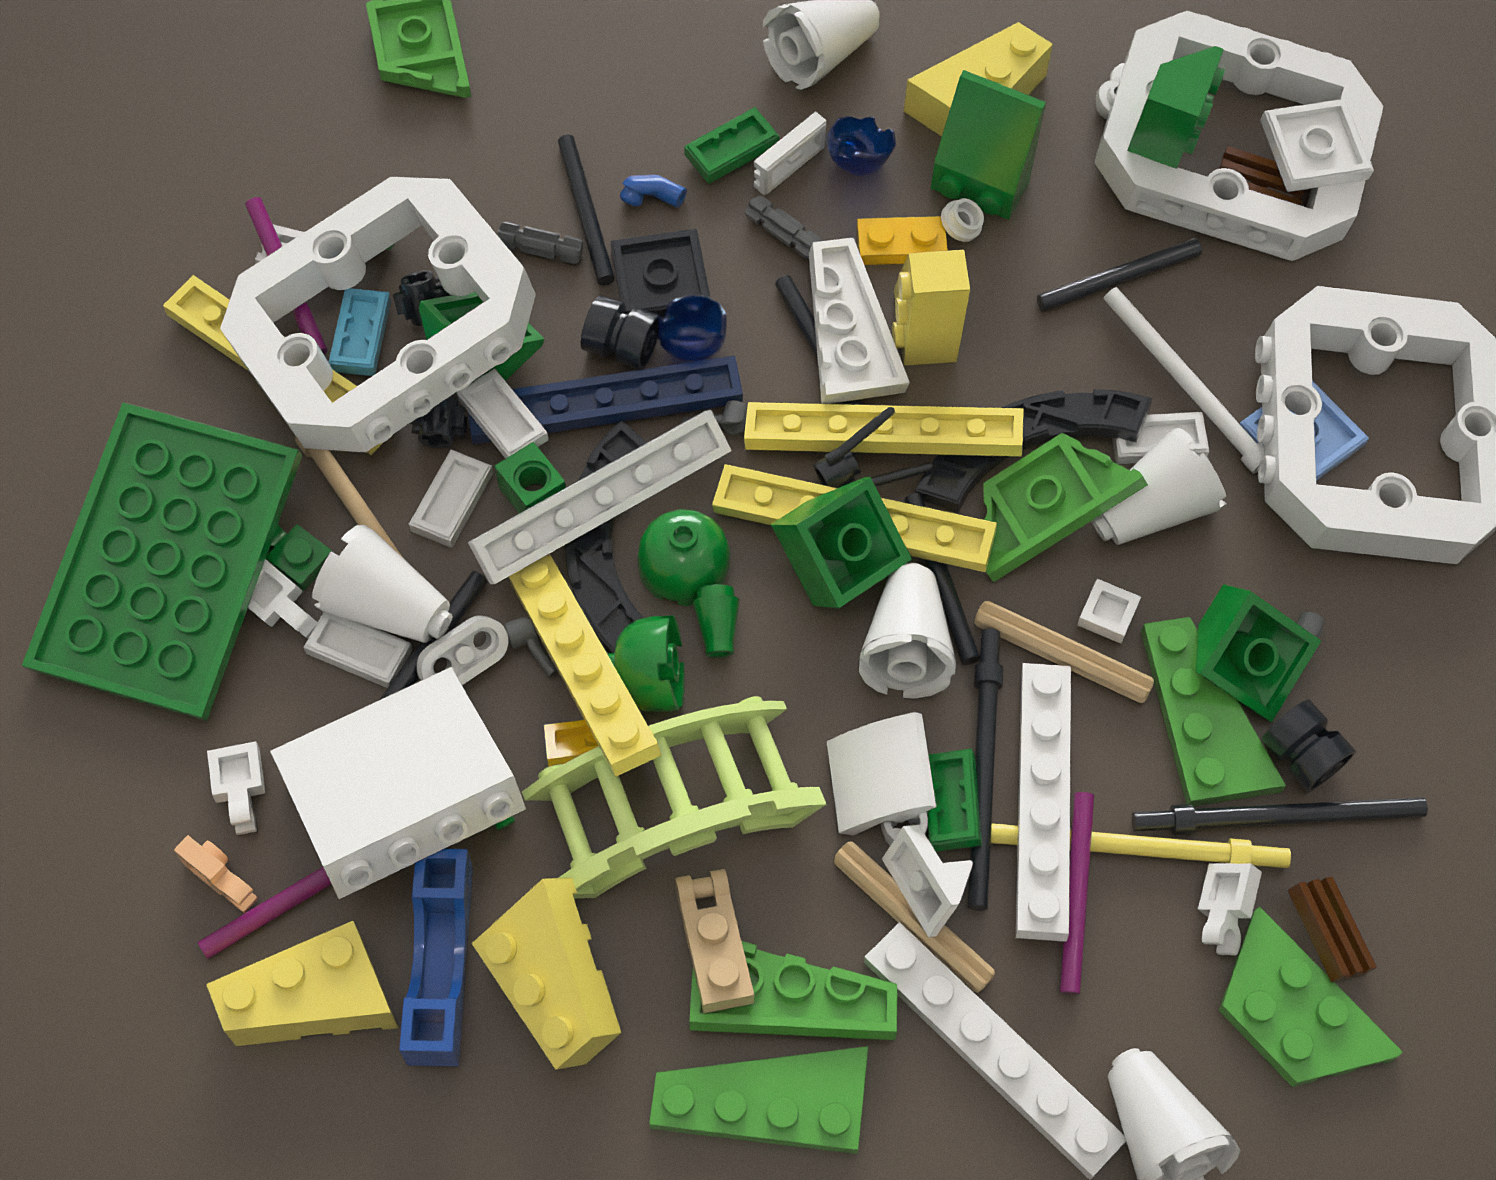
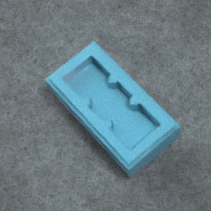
(360, 331)

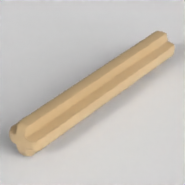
(1065, 652)
(885, 892)

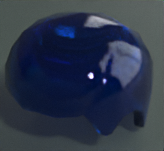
(859, 145)
(693, 328)

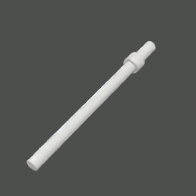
(1244, 443)

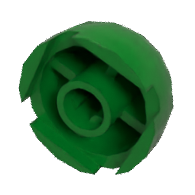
(682, 554)
(650, 663)

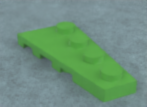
(1207, 728)
(804, 1001)
(777, 1100)

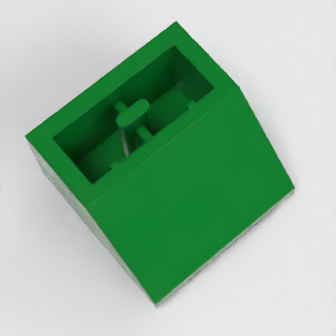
(1177, 106)

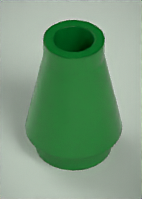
(717, 618)

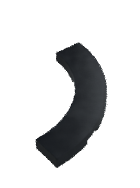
(1044, 417)
(591, 557)

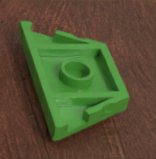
(418, 45)
(1050, 498)
(1296, 1012)

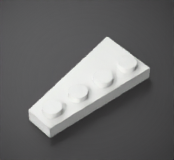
(851, 332)

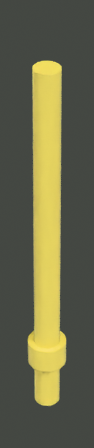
(1234, 852)

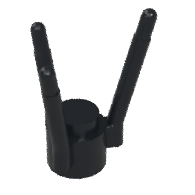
(841, 468)

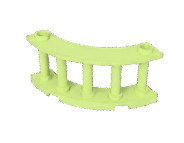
(687, 825)

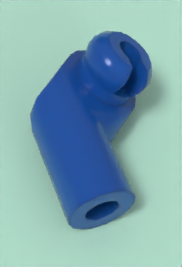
(652, 185)

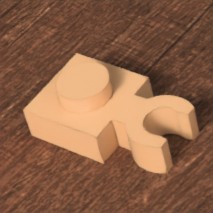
(209, 865)

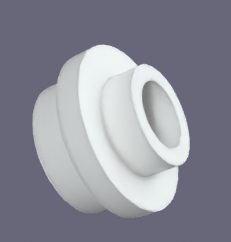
(962, 219)

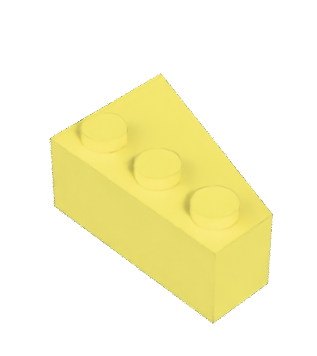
(1010, 57)
(931, 307)
(549, 973)
(304, 992)

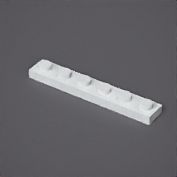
(599, 497)
(1044, 803)
(996, 1051)

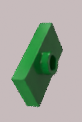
(731, 145)
(956, 816)

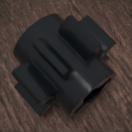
(416, 288)
(441, 424)

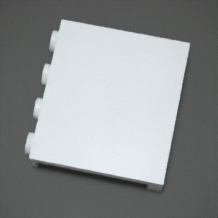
(397, 781)

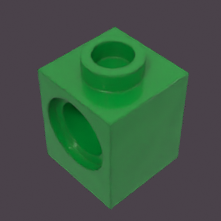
(527, 468)

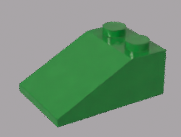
(988, 145)

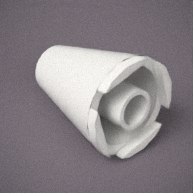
(816, 36)
(1177, 491)
(380, 589)
(908, 637)
(1165, 1123)

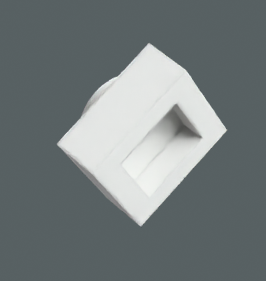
(1109, 611)

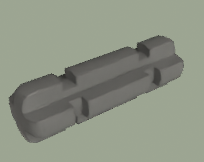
(781, 225)
(541, 242)

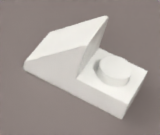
(926, 883)

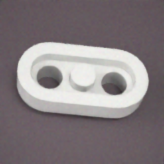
(460, 651)

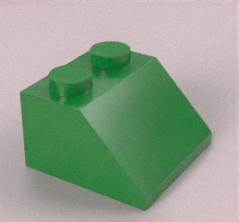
(841, 543)

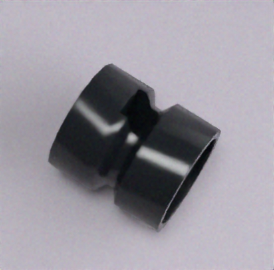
(613, 330)
(1308, 745)

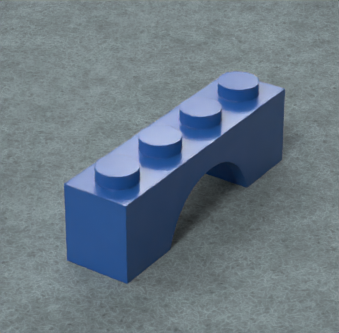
(437, 982)

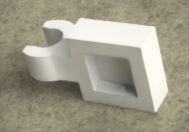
(275, 598)
(234, 778)
(1225, 897)

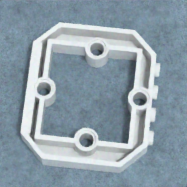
(1222, 202)
(334, 255)
(1374, 333)

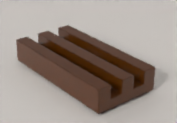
(1261, 173)
(1332, 929)

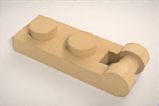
(714, 942)

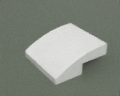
(881, 773)

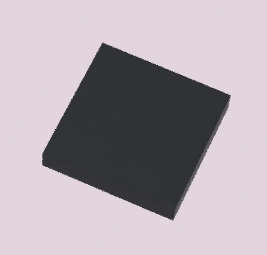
(659, 269)

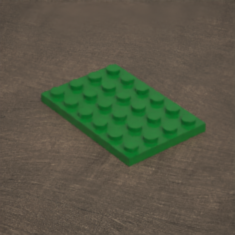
(163, 561)

